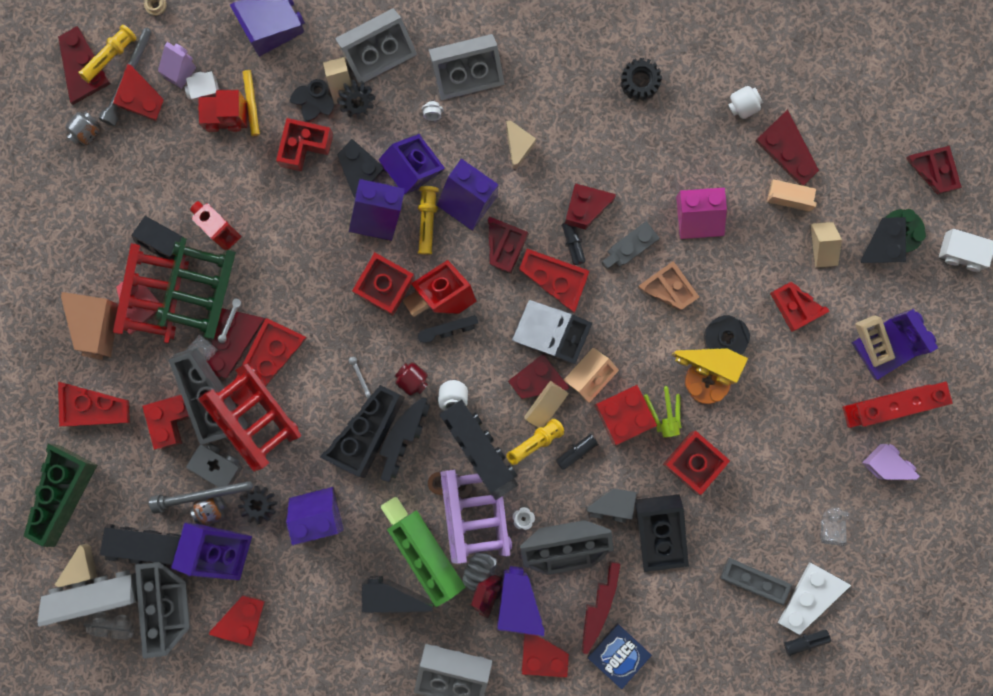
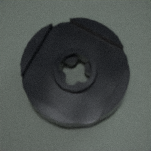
(732, 326)

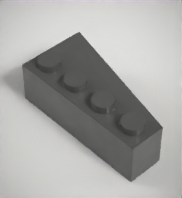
(195, 379)

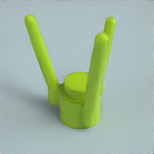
(670, 425)

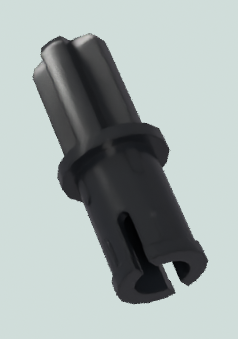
(573, 244)
(576, 452)
(807, 642)

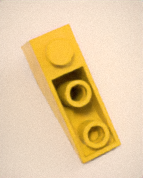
(720, 363)

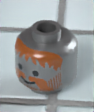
(82, 128)
(208, 511)

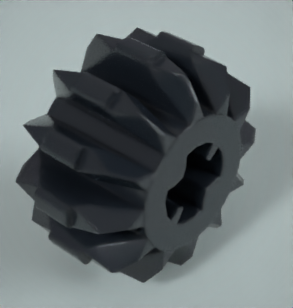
(353, 92)
(258, 513)

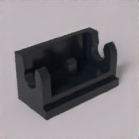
(155, 238)

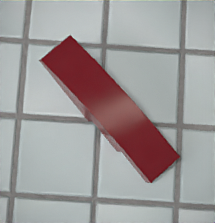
(597, 614)

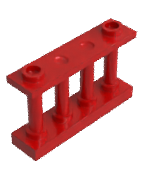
(128, 301)
(897, 405)
(229, 424)

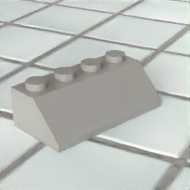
(88, 599)

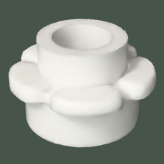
(432, 111)
(523, 512)

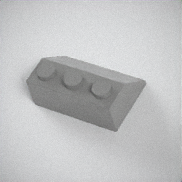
(376, 46)
(467, 66)
(451, 673)

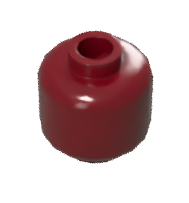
(411, 379)

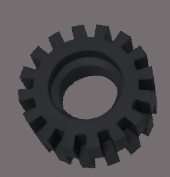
(647, 68)

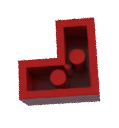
(224, 111)
(298, 139)
(163, 419)

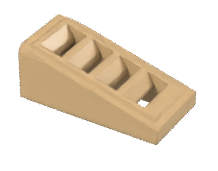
(868, 343)

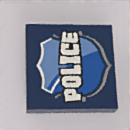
(619, 656)

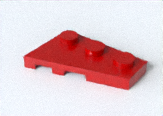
(556, 277)
(88, 407)

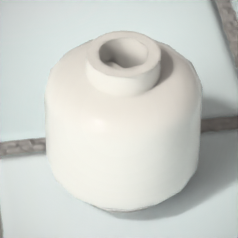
(745, 102)
(452, 392)

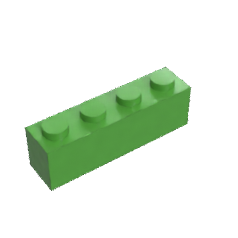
(426, 558)

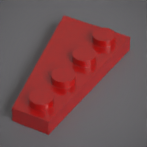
(269, 354)

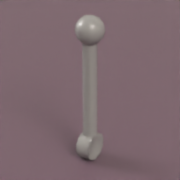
(236, 304)
(353, 361)

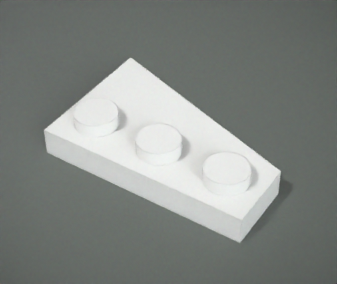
(811, 598)

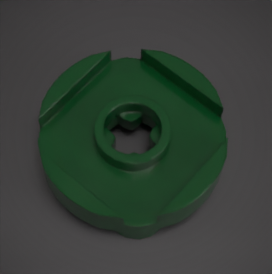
(914, 226)

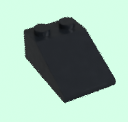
(662, 532)
(388, 596)

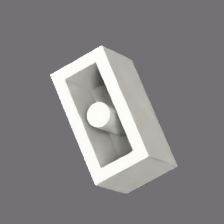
(967, 250)

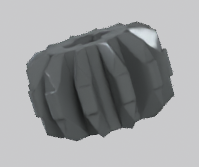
(479, 569)

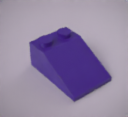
(211, 552)

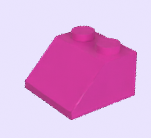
(701, 213)

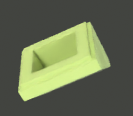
(394, 510)

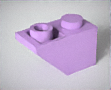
(176, 64)
(887, 464)

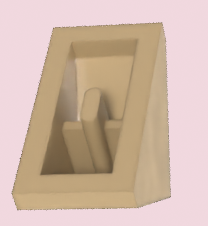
(337, 75)
(519, 143)
(825, 244)
(79, 568)

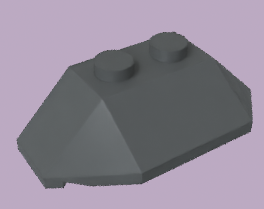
(566, 547)
(161, 608)

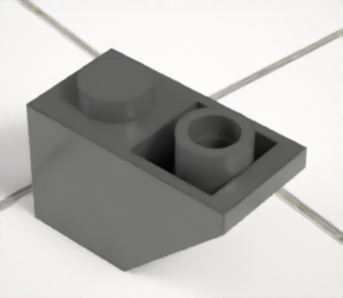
(613, 503)

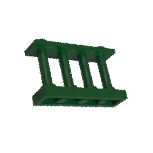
(212, 304)

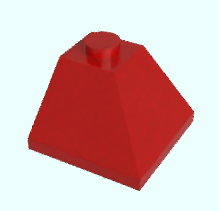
(445, 289)

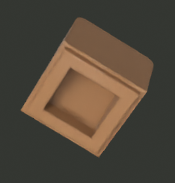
(415, 304)

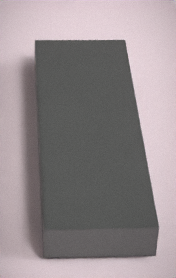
(755, 581)

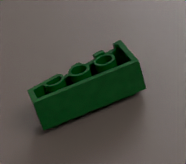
(58, 493)

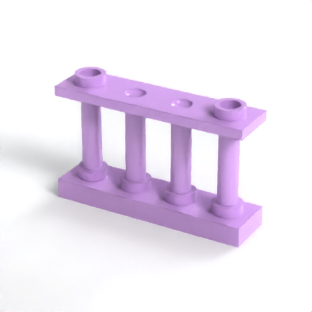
(457, 527)

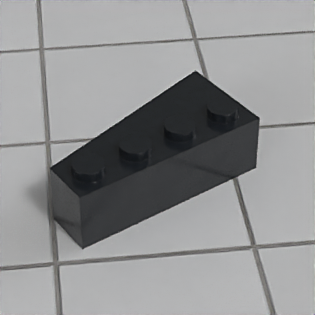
(363, 436)
(479, 450)
(138, 545)

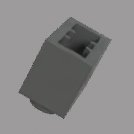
(202, 465)

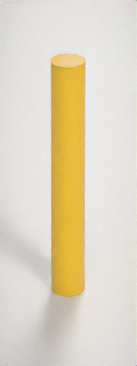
(251, 104)

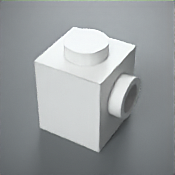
(201, 85)

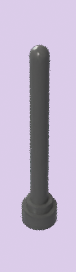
(110, 113)
(160, 503)

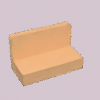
(792, 195)
(591, 374)

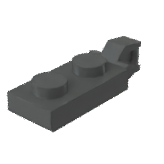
(631, 246)

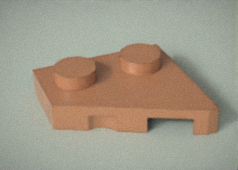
(670, 287)

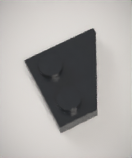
(358, 165)
(887, 242)

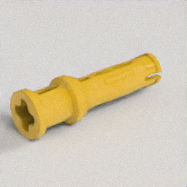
(113, 47)
(427, 208)
(542, 438)

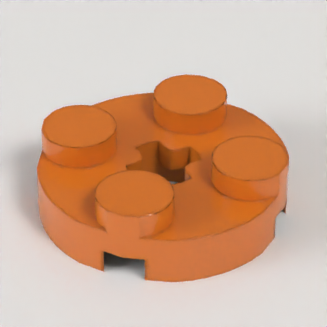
(699, 392)

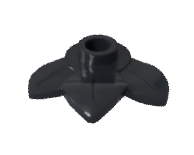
(311, 102)

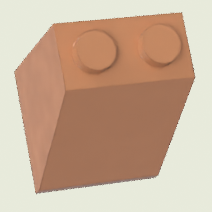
(90, 324)

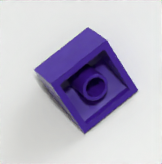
(411, 163)

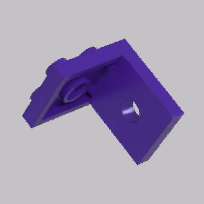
(907, 339)

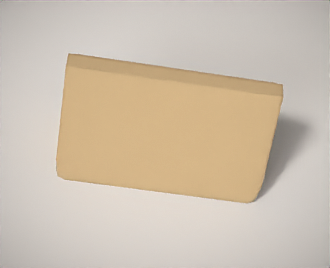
(546, 405)

